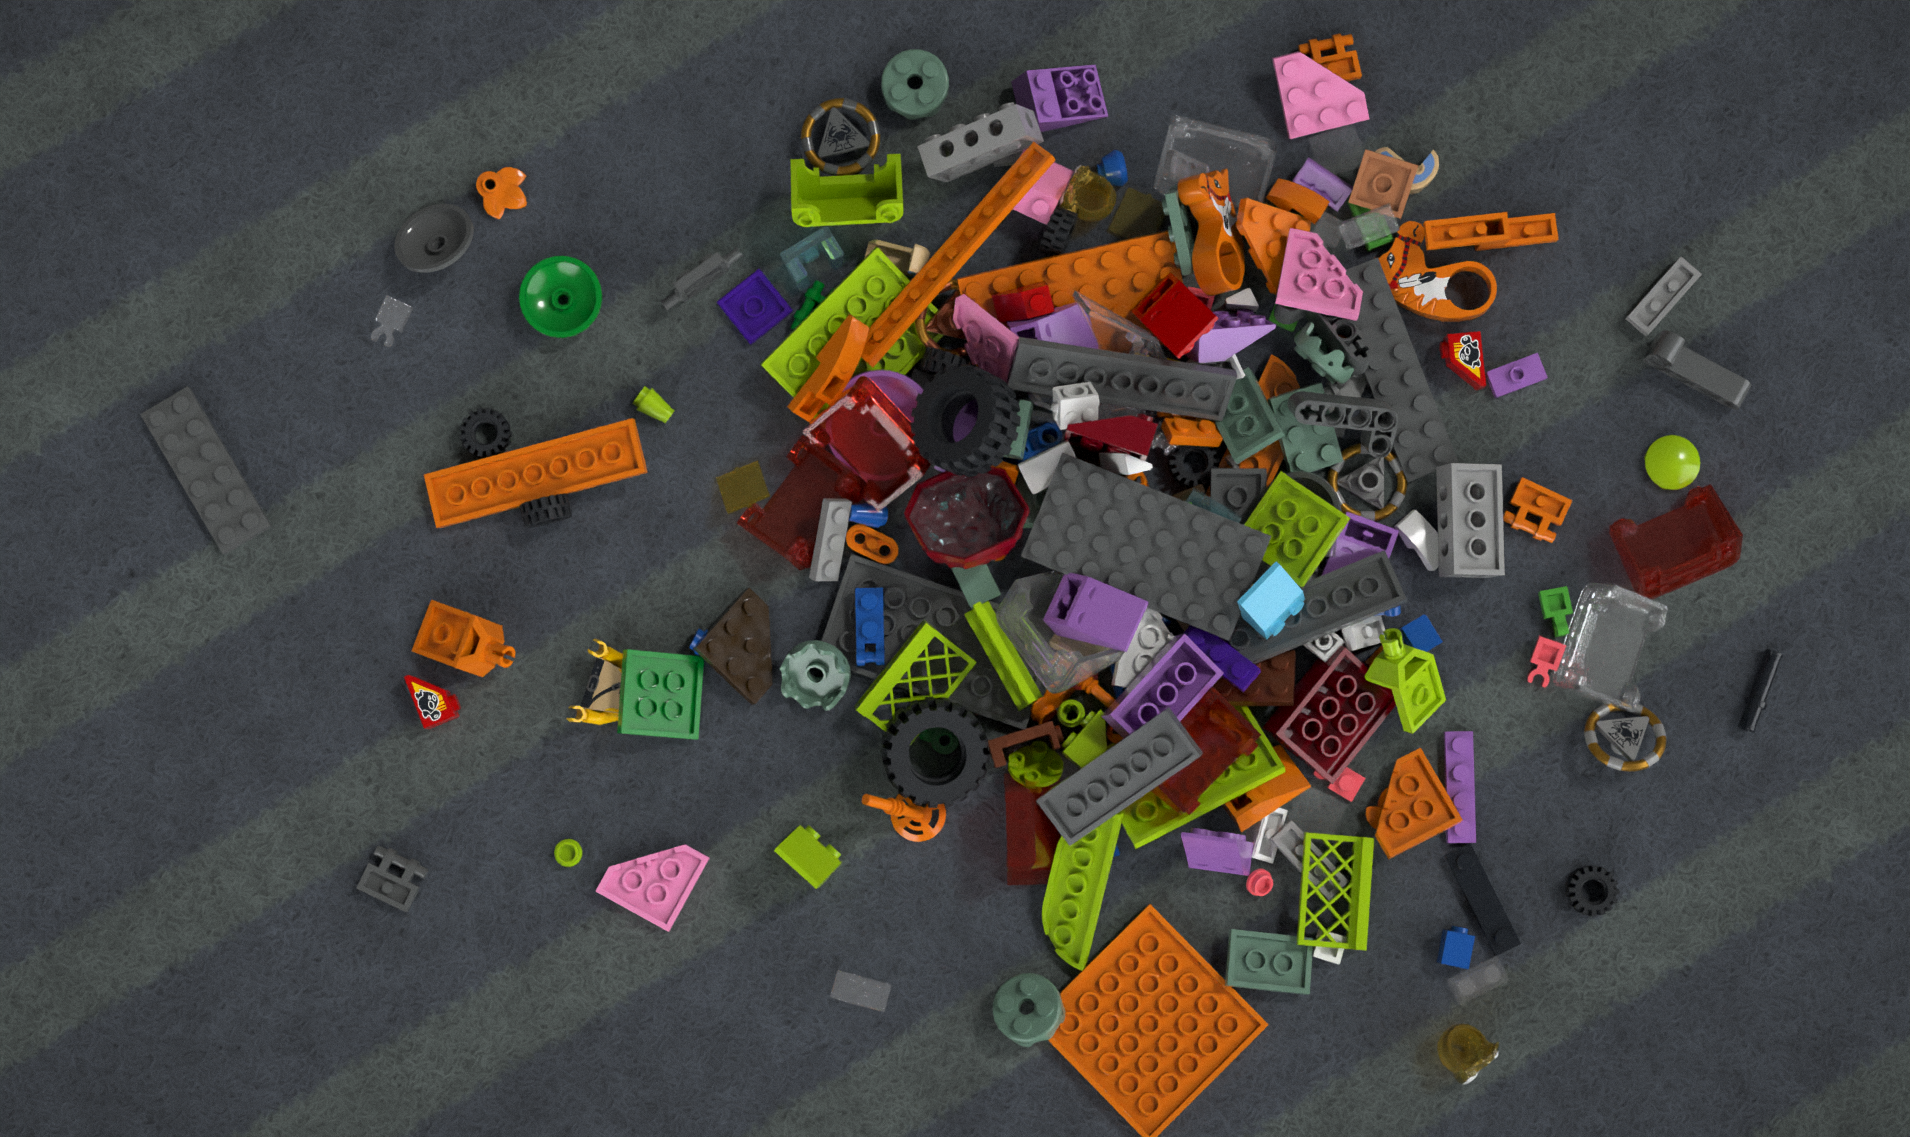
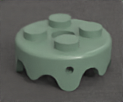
(915, 102)
(1326, 364)
(812, 690)
(1039, 1024)

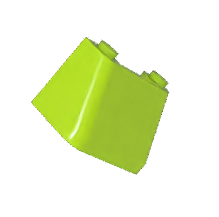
(847, 197)

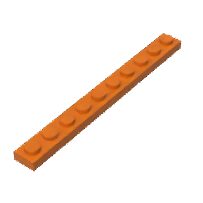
(955, 252)

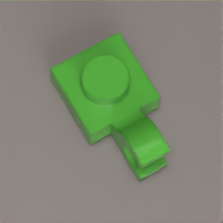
(1556, 605)

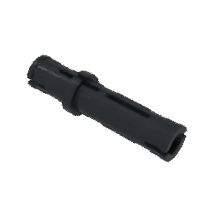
(1756, 701)

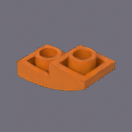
(1292, 195)

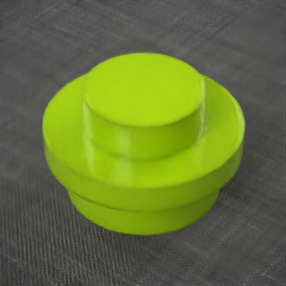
(568, 852)

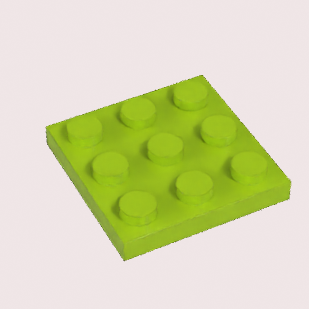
(1299, 527)

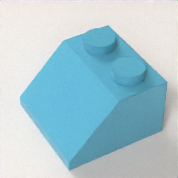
(1271, 601)

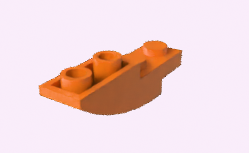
(837, 366)

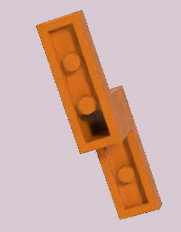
(1490, 231)

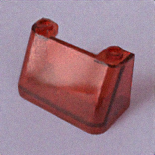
(872, 440)
(1678, 544)
(1221, 737)

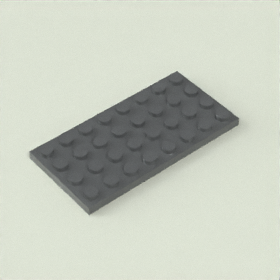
(1146, 545)
(906, 603)

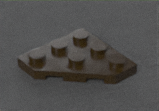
(741, 646)

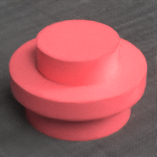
(1259, 882)

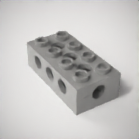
(980, 142)
(1470, 520)

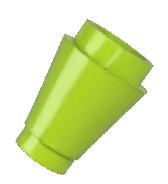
(653, 405)
(1066, 709)

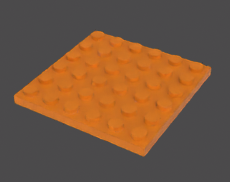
(1152, 1023)

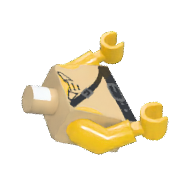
(603, 688)

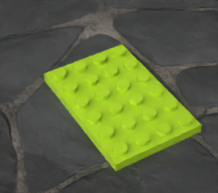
(863, 294)
(1152, 817)

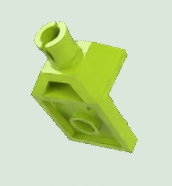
(1411, 676)

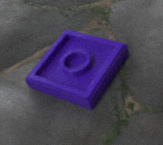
(754, 306)

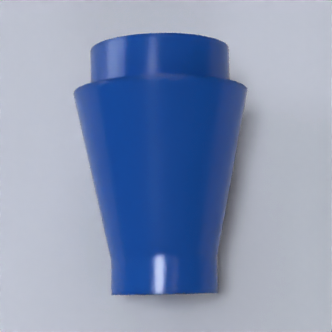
(868, 515)

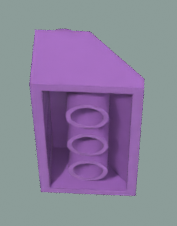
(1172, 680)

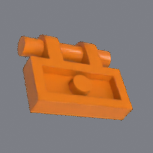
(1341, 63)
(1190, 432)
(1539, 502)

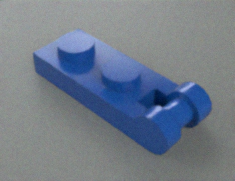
(869, 625)

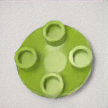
(1672, 462)
(1035, 765)

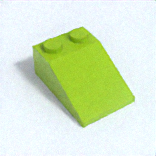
(809, 855)

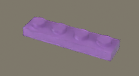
(1460, 784)

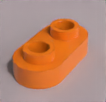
(873, 542)

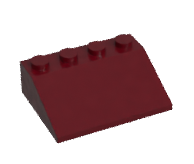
(1114, 435)
(1331, 714)

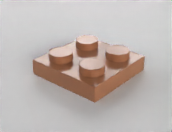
(1383, 181)

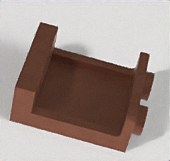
(997, 744)

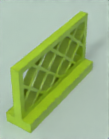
(1003, 655)
(901, 663)
(1358, 897)

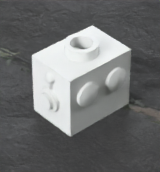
(1074, 404)

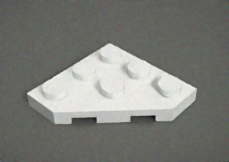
(1146, 644)

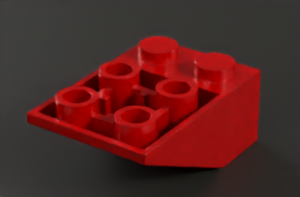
(1175, 315)

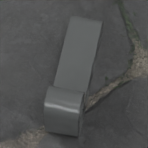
(1355, 346)
(1696, 371)
(1341, 417)

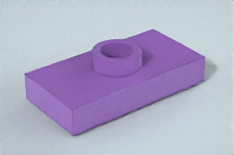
(1323, 183)
(1516, 375)

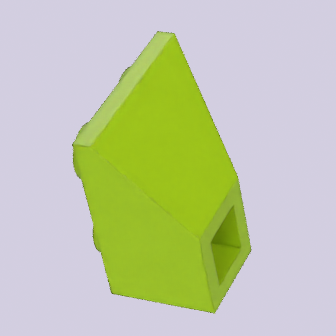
(1089, 742)

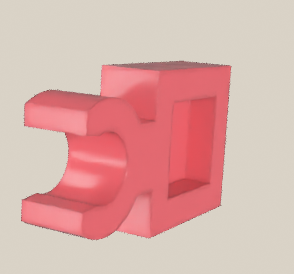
(1547, 656)
(1346, 784)

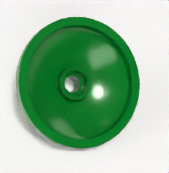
(550, 281)

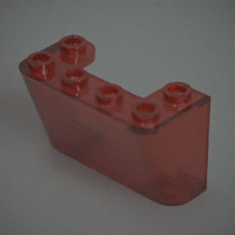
(793, 513)

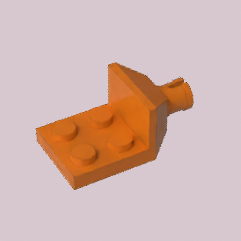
(462, 640)

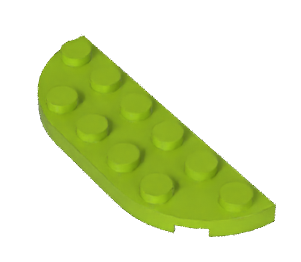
(1077, 891)

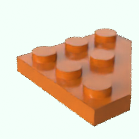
(1267, 234)
(1414, 806)

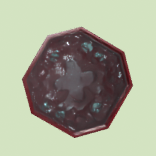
(966, 517)

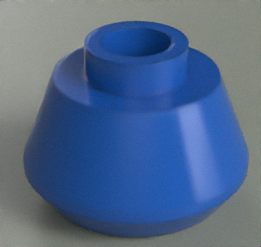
(1113, 168)

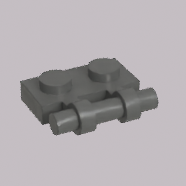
(389, 887)

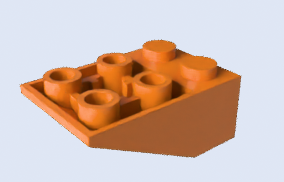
(1269, 796)

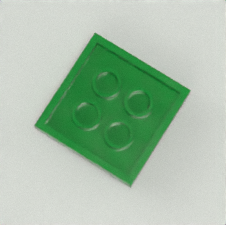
(660, 694)

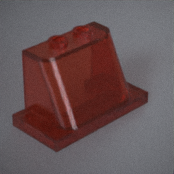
(1030, 834)

